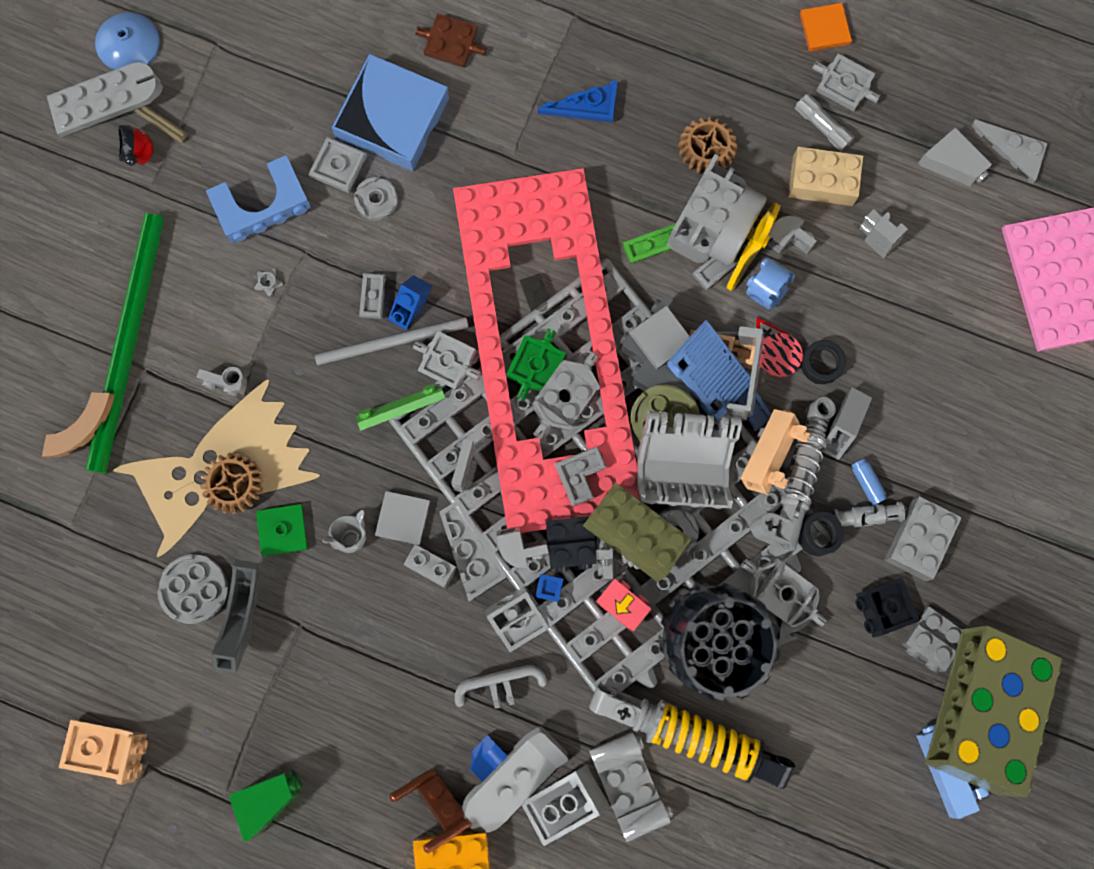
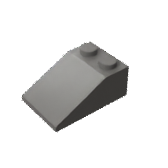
(565, 805)

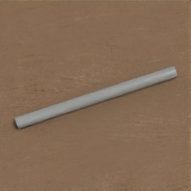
(390, 341)

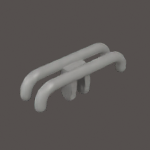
(498, 677)

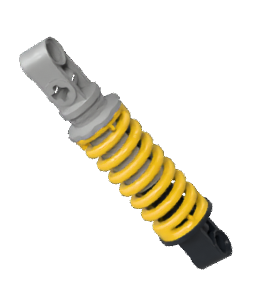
(698, 737)

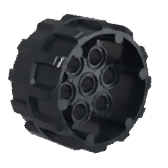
(754, 660)

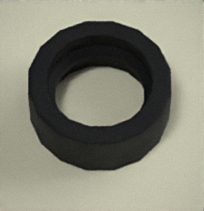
(831, 347)
(835, 529)

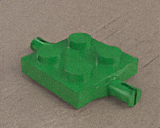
(535, 363)

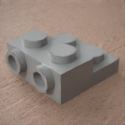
(933, 640)

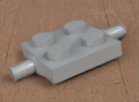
(845, 82)
(447, 359)

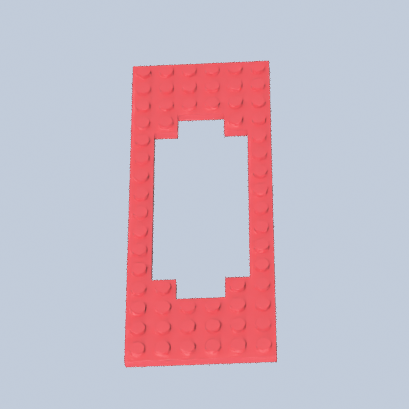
(524, 213)

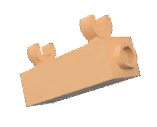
(771, 452)

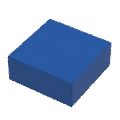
(549, 588)

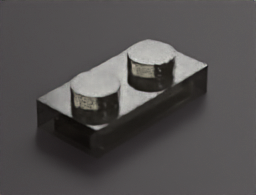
(536, 294)

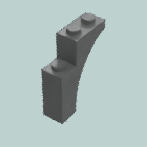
(238, 617)

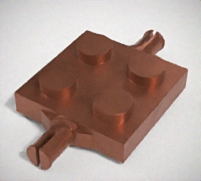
(450, 40)

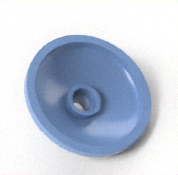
(138, 45)

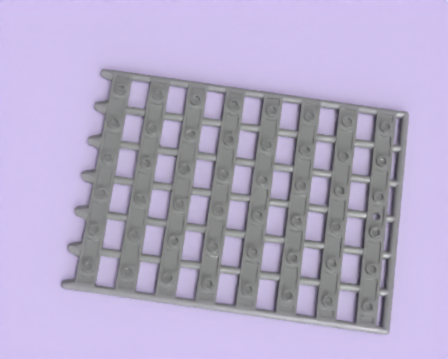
(637, 663)

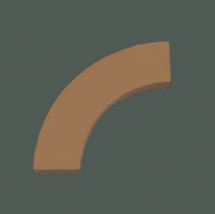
(82, 430)

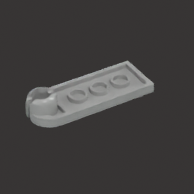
(103, 97)

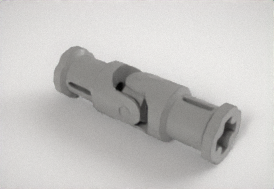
(871, 515)

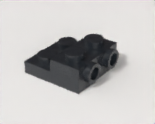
(570, 543)
(886, 608)

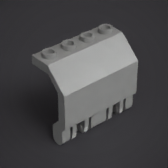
(686, 461)

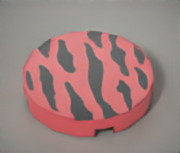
(781, 355)

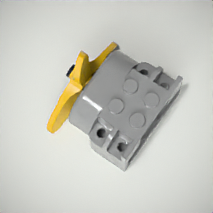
(721, 219)

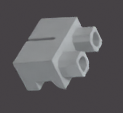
(881, 233)

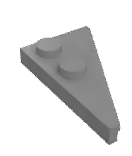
(1018, 149)

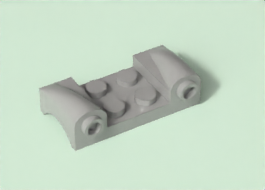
(630, 786)

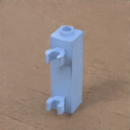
(955, 793)

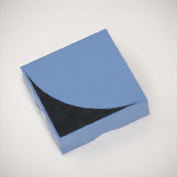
(390, 112)

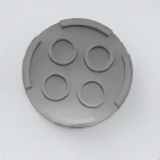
(193, 589)

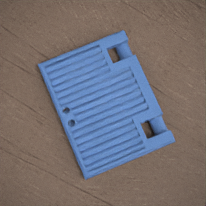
(710, 371)

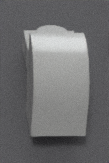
(789, 230)
(516, 552)

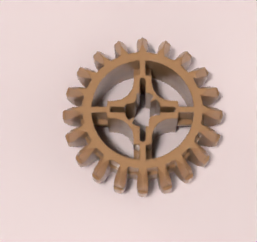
(692, 138)
(240, 480)

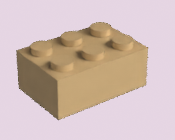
(825, 176)

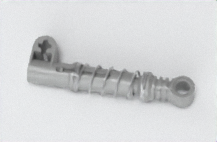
(797, 499)

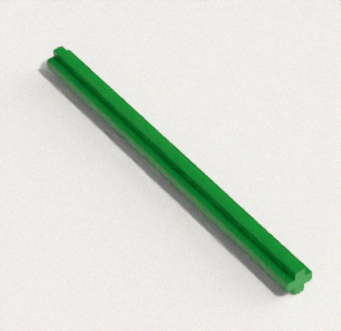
(126, 339)

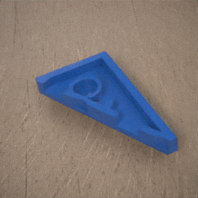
(593, 104)

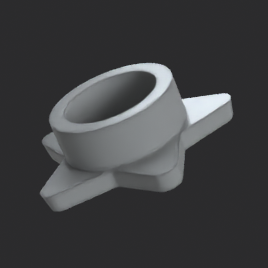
(270, 276)

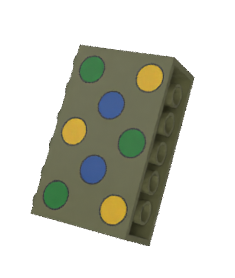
(994, 711)

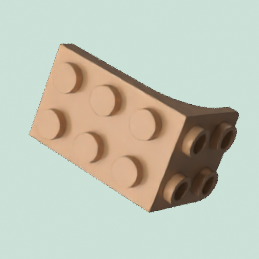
(104, 751)

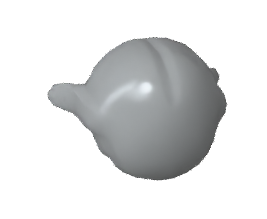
(347, 533)

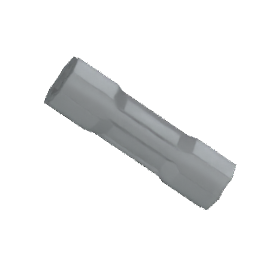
(812, 111)

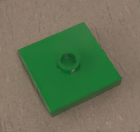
(281, 530)

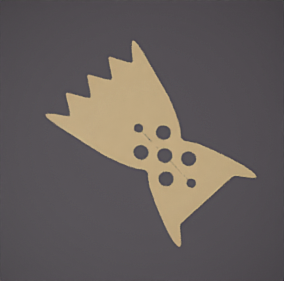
(243, 430)

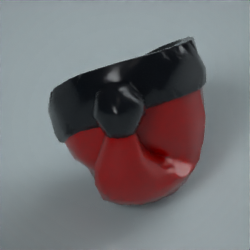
(134, 145)

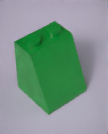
(263, 803)

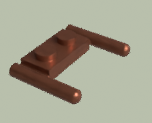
(441, 805)

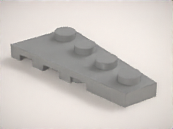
(474, 560)

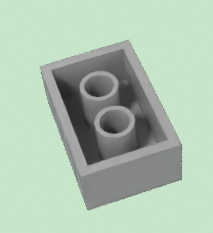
(922, 539)

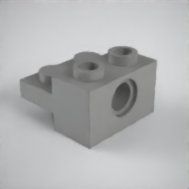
(516, 620)

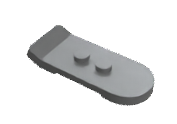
(513, 780)

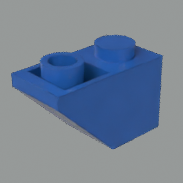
(409, 301)

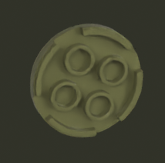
(662, 399)

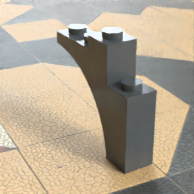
(646, 375)

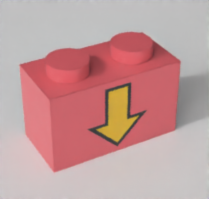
(624, 604)

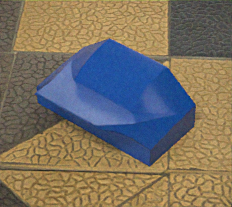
(486, 757)

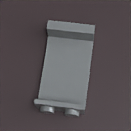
(750, 337)

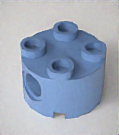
(769, 284)

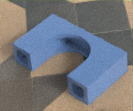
(240, 223)

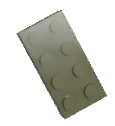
(637, 532)

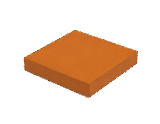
(825, 27)

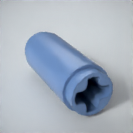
(869, 481)

